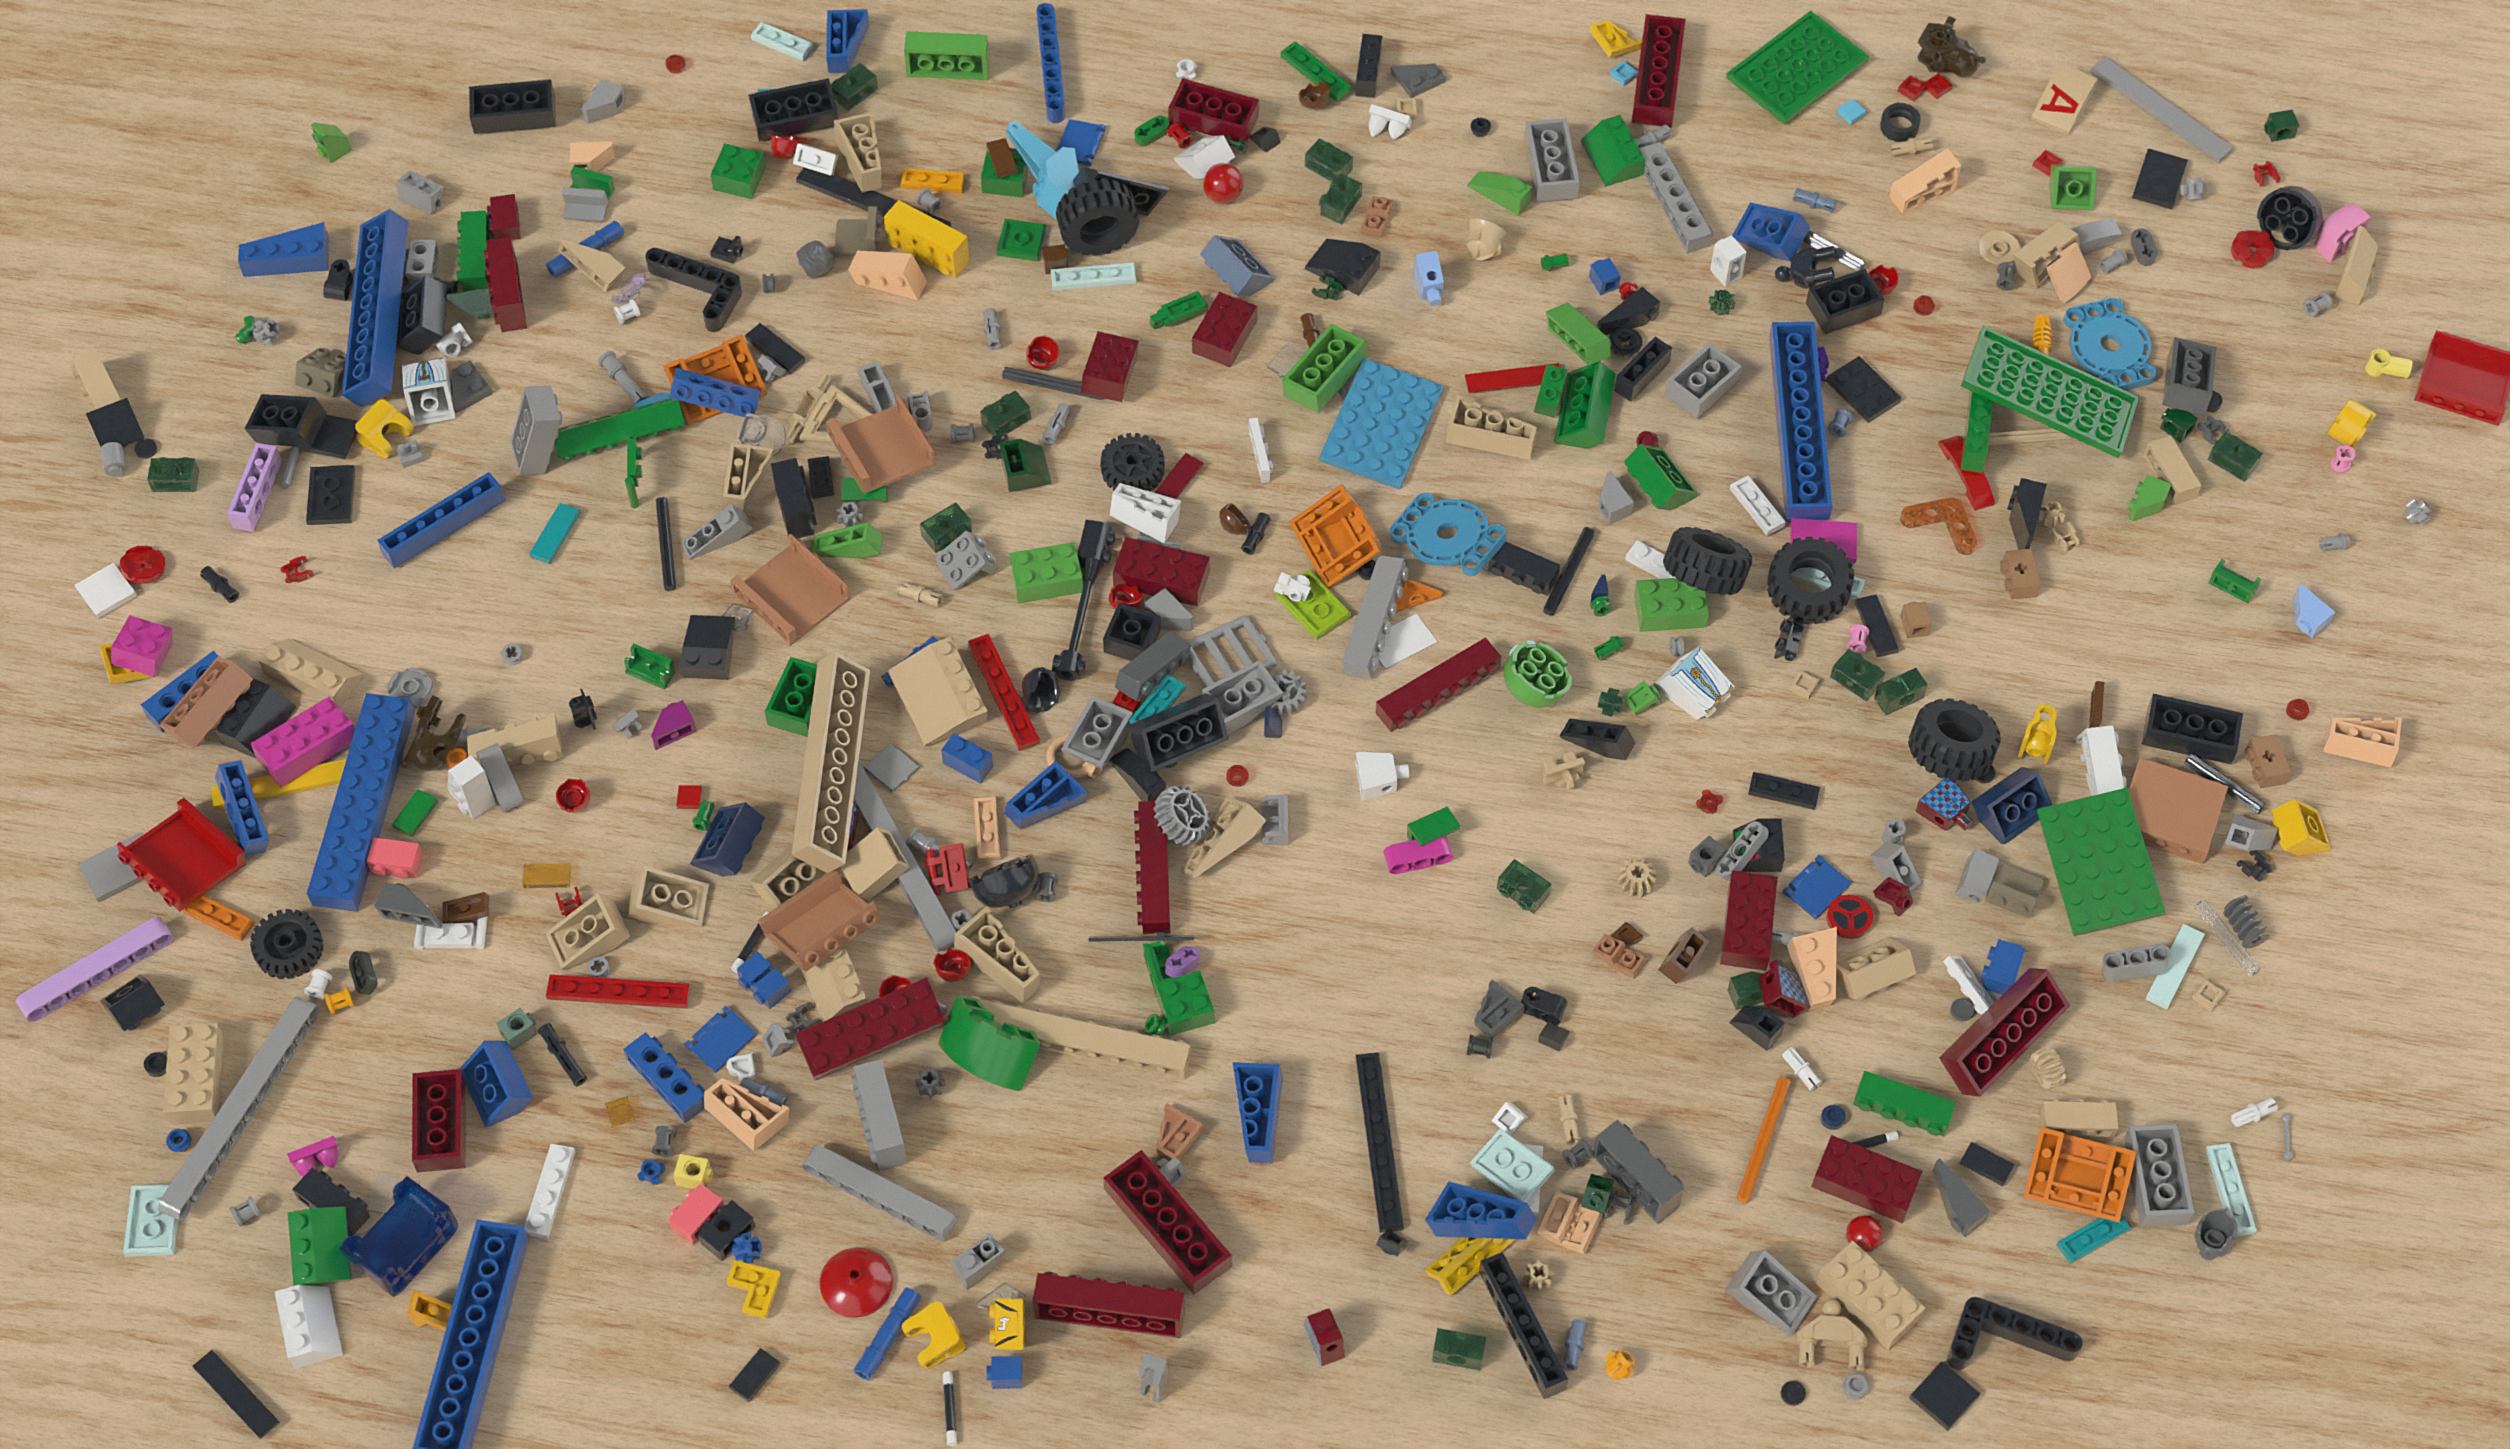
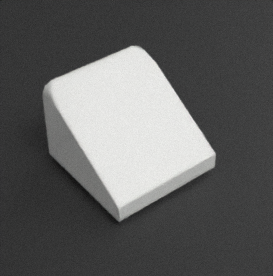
(1509, 1118)

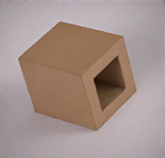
(1916, 619)

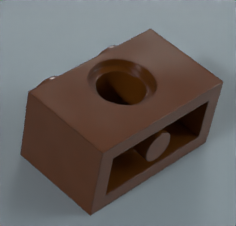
(1683, 955)

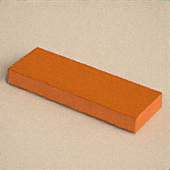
(220, 917)

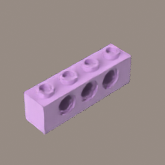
(254, 487)

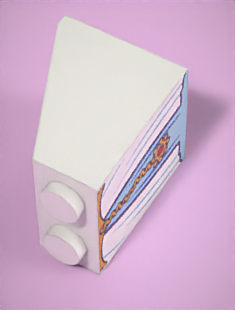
(428, 391)
(1695, 684)

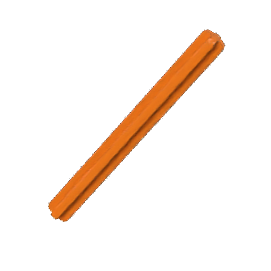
(1763, 1139)

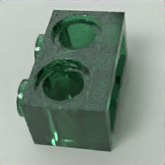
(1328, 160)
(1340, 198)
(173, 474)

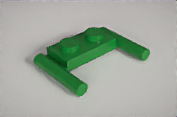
(634, 470)

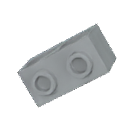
(421, 260)

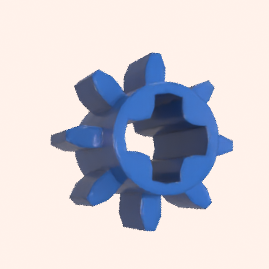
(746, 1248)

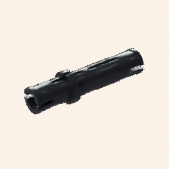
(557, 1047)

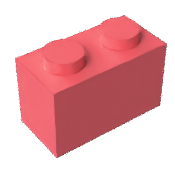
(394, 858)
(696, 1210)

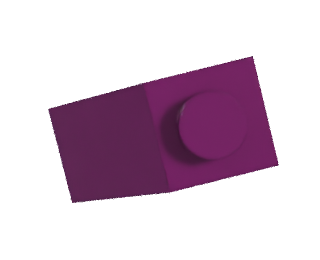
(672, 725)

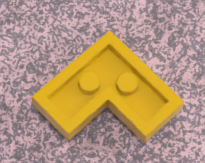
(759, 1283)

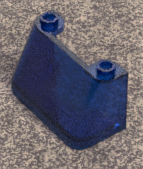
(402, 1238)

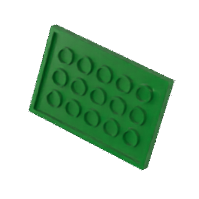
(1797, 67)
(2100, 862)

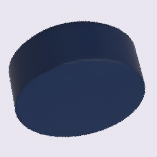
(1833, 1117)

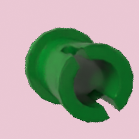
(1549, 262)
(1609, 647)
(701, 821)

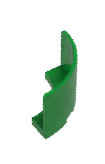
(986, 1047)

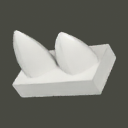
(1381, 116)
(815, 159)

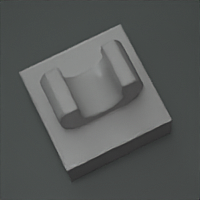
(771, 367)
(409, 453)
(625, 721)
(776, 1039)
(1172, 1170)

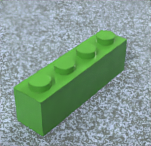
(1578, 333)

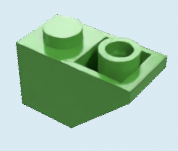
(330, 140)
(2150, 498)

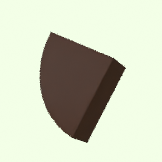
(1627, 934)

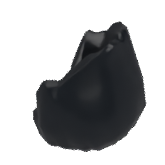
(1040, 689)

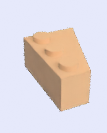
(1927, 182)
(889, 273)
(2367, 741)
(1815, 963)
(745, 1114)

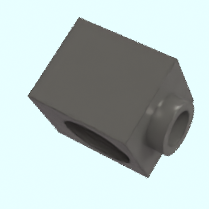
(1708, 848)

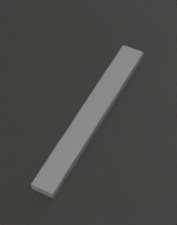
(2162, 109)

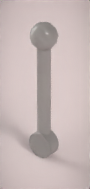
(2288, 1155)

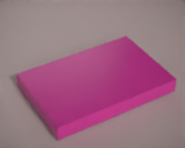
(1841, 533)

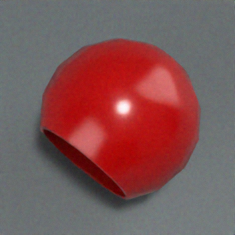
(1223, 183)

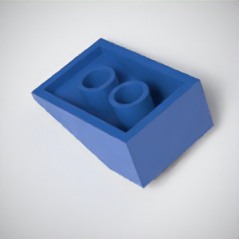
(1771, 231)

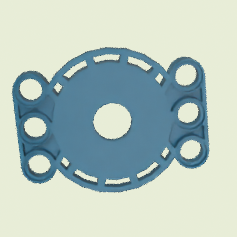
(2116, 326)
(1446, 552)

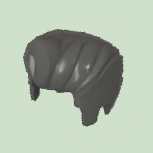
(815, 258)
(2216, 1234)

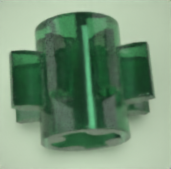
(1721, 302)
(1610, 702)

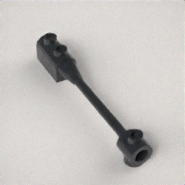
(1091, 557)

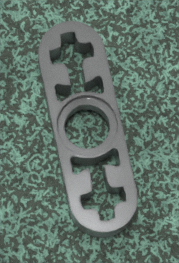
(1751, 849)

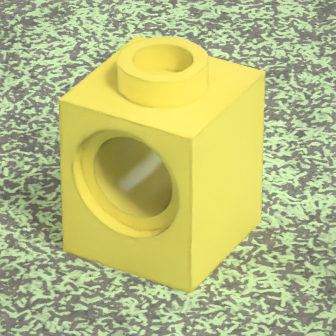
(686, 1165)

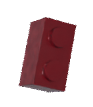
(504, 217)

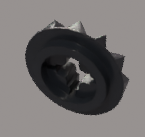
(1622, 335)

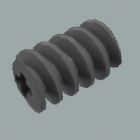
(2243, 922)

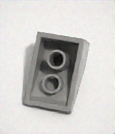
(1244, 695)
(1098, 732)
(1771, 1291)

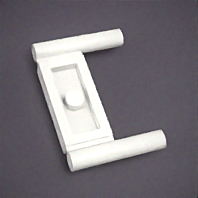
(452, 935)

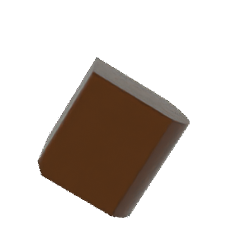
(1054, 257)

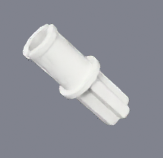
(1801, 1068)
(2253, 1112)

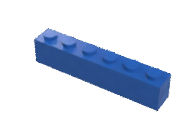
(441, 520)

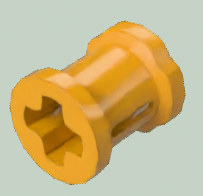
(339, 1000)

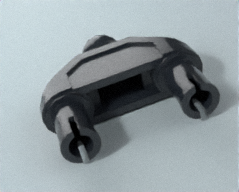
(1804, 267)

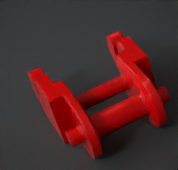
(2272, 171)
(293, 565)
(562, 905)

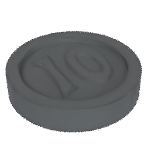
(1962, 1010)

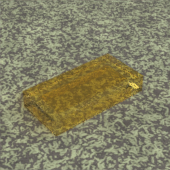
(546, 875)

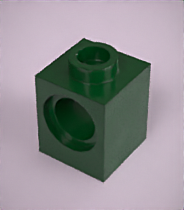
(2281, 125)
(2178, 423)
(1597, 1193)

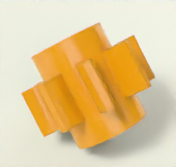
(1619, 1364)

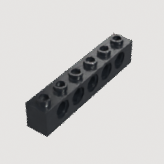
(1523, 1325)

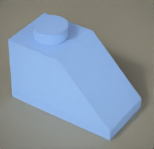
(2310, 612)

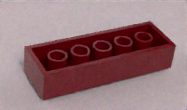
(1658, 70)
(870, 1028)
(2004, 1032)
(1167, 1222)
(1109, 1304)

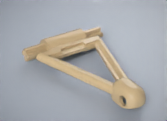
(814, 408)

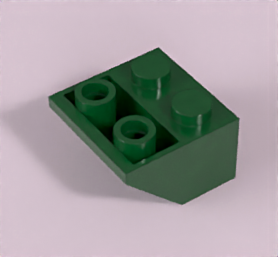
(1023, 464)

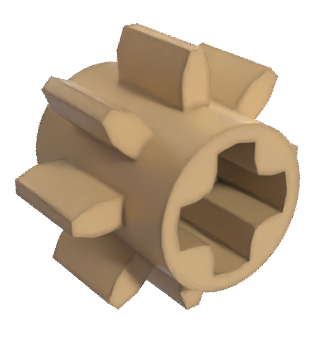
(2052, 514)
(1537, 1269)

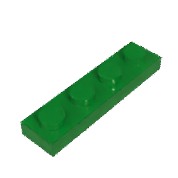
(1315, 70)

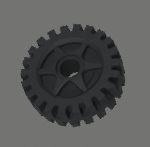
(1142, 452)
(290, 959)

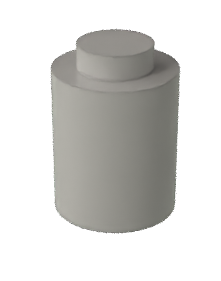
(113, 459)

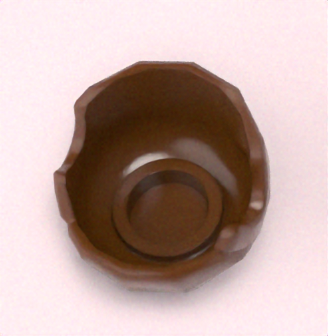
(1314, 96)
(1233, 520)

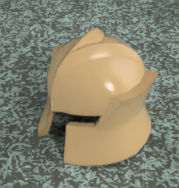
(1484, 239)

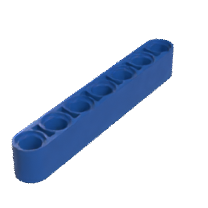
(1050, 63)

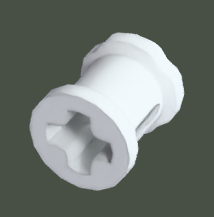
(626, 311)
(318, 984)

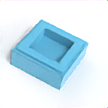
(1623, 73)
(1851, 111)

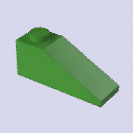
(1503, 190)
(849, 542)

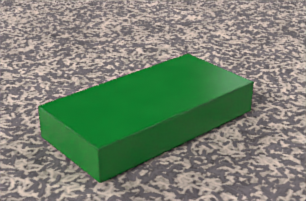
(414, 813)

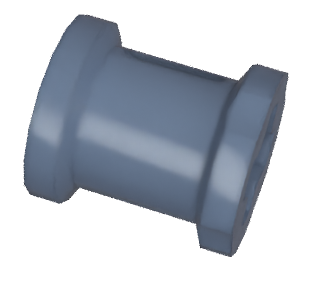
(1840, 423)

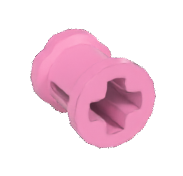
(2345, 461)
(1858, 638)

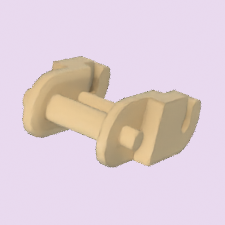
(2059, 540)

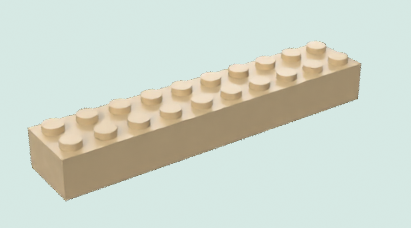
(831, 763)

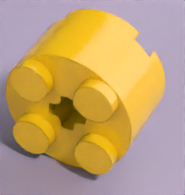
(2351, 423)

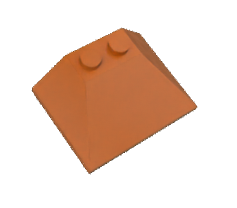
(725, 362)
(1336, 536)
(2080, 1174)

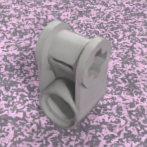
(920, 406)

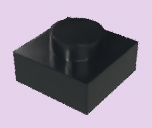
(1391, 1243)

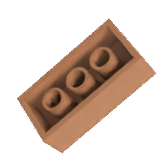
(206, 702)

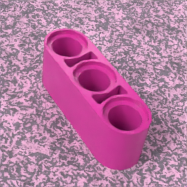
(1411, 856)

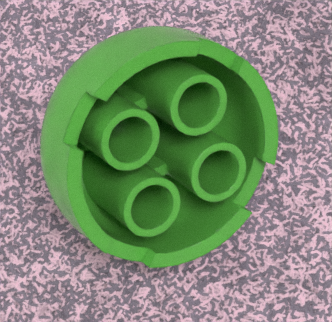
(1538, 678)

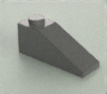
(400, 904)
(1962, 1206)

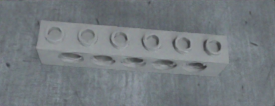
(1675, 199)

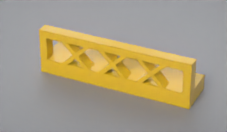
(1465, 1265)

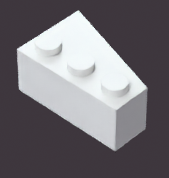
(2102, 759)
(470, 788)

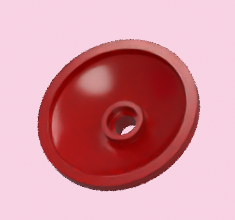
(857, 1295)

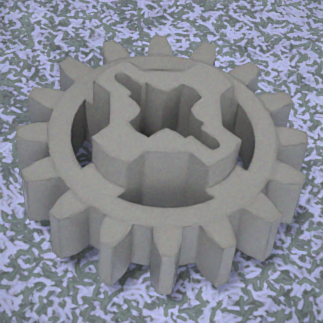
(1291, 688)

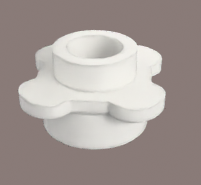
(1186, 69)

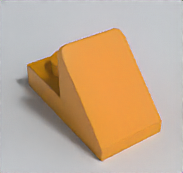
(428, 1310)

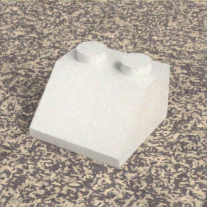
(1203, 155)

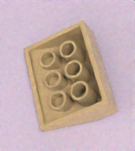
(938, 692)

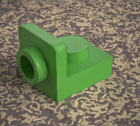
(1642, 697)

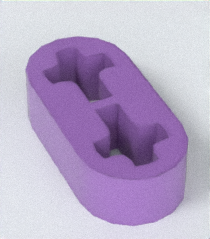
(1182, 962)

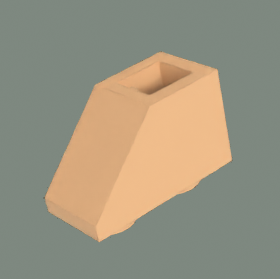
(591, 155)

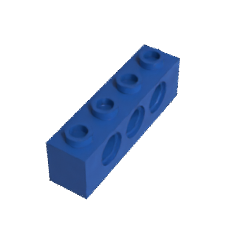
(714, 393)
(157, 706)
(241, 807)
(684, 1105)

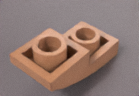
(1377, 216)
(1617, 956)

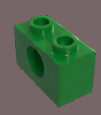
(1550, 390)

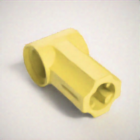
(2382, 363)

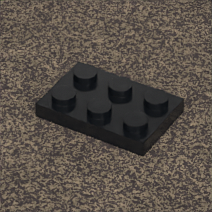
(1863, 389)

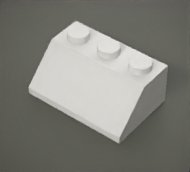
(308, 1324)

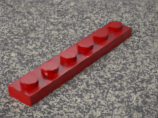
(1003, 692)
(618, 991)

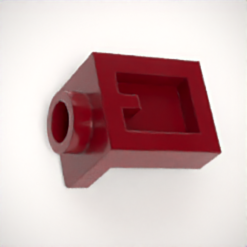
(1894, 894)

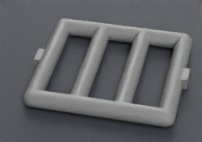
(1226, 629)

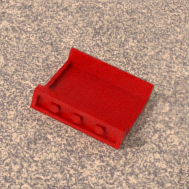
(2465, 378)
(183, 856)

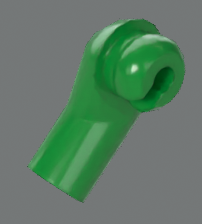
(246, 332)

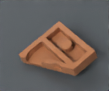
(1177, 1133)

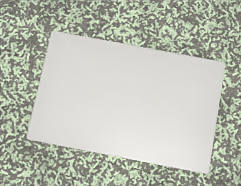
(1405, 640)

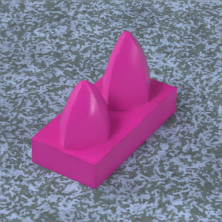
(325, 1150)

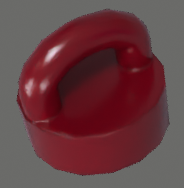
(1647, 438)

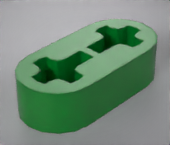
(1149, 128)

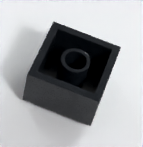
(1131, 632)

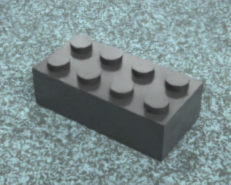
(2189, 376)
(1638, 1171)

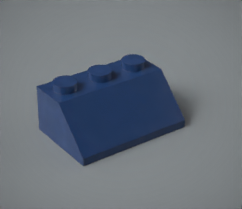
(2012, 804)
(728, 839)

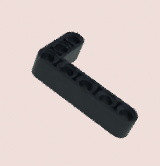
(720, 283)
(2009, 1331)

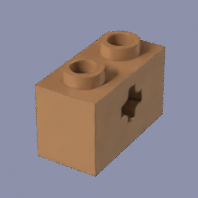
(2020, 574)
(2267, 761)

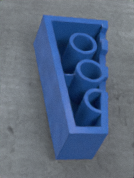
(286, 253)

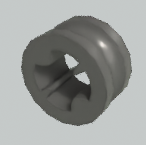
(768, 283)

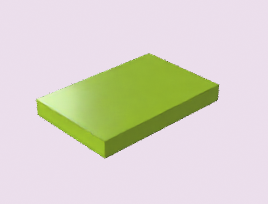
(1320, 610)

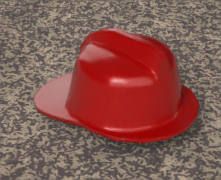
(785, 146)

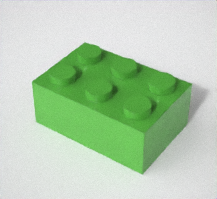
(1046, 572)
(1669, 605)

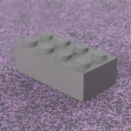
(1551, 160)
(535, 430)
(878, 1115)
(2159, 1176)

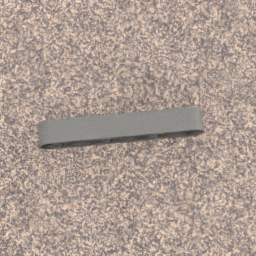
(879, 1192)

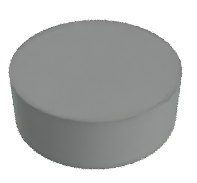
(1855, 1386)

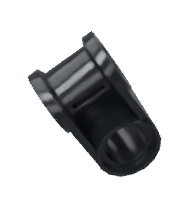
(338, 281)
(1546, 1005)

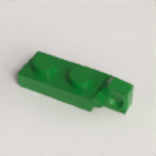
(1179, 310)

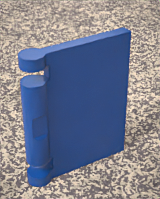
(1083, 138)
(1817, 887)
(720, 1039)

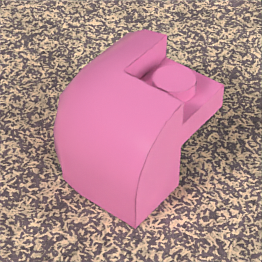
(2339, 230)

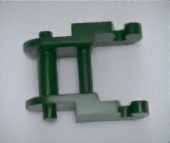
(1241, 145)
(1325, 293)

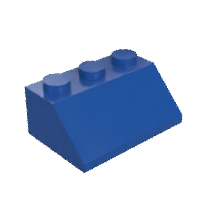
(495, 1082)

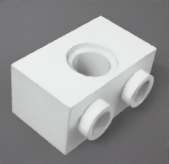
(1728, 260)

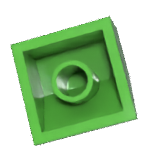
(2072, 186)

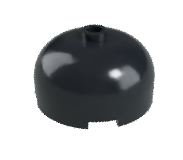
(2296, 210)
(1006, 883)

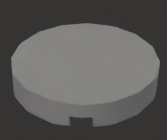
(413, 685)

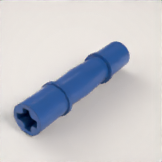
(598, 240)
(887, 1334)

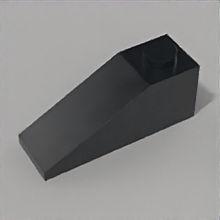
(1631, 313)
(1601, 738)
(1133, 770)

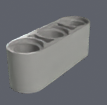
(500, 777)
(2127, 969)

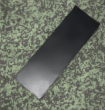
(775, 348)
(1879, 628)
(1784, 790)

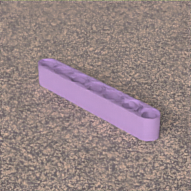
(94, 969)

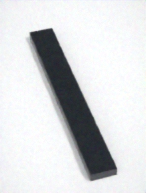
(850, 192)
(1379, 1142)

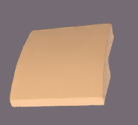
(2069, 273)
(1569, 1223)

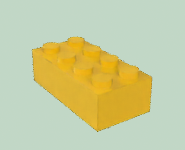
(927, 239)

